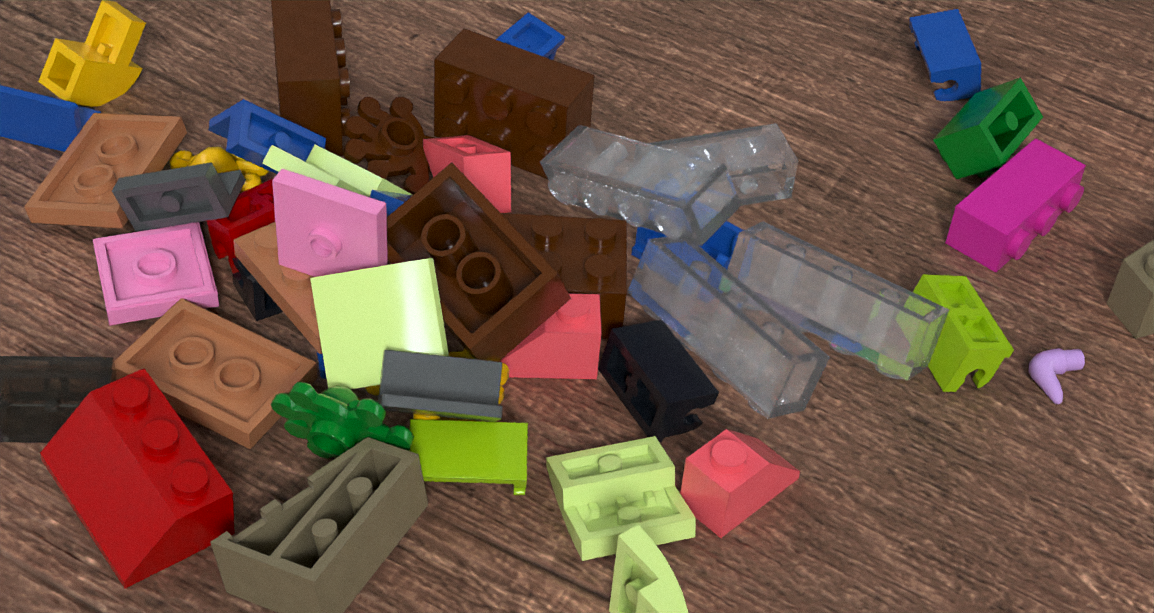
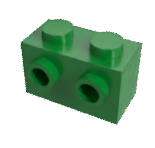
(988, 129)

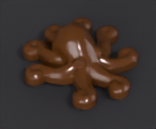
(392, 145)

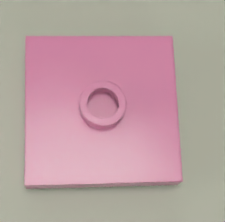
(326, 226)
(153, 270)

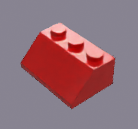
(138, 479)

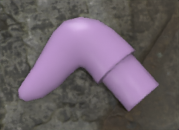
(1048, 364)

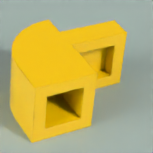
(102, 65)

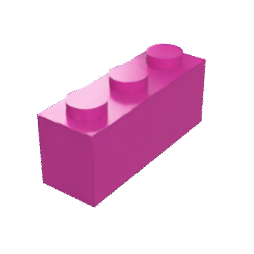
(1016, 205)

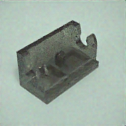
(45, 391)

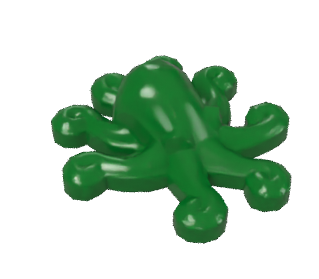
(336, 419)

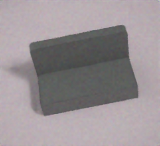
(178, 196)
(440, 386)

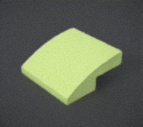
(330, 169)
(375, 312)
(616, 488)
(643, 577)

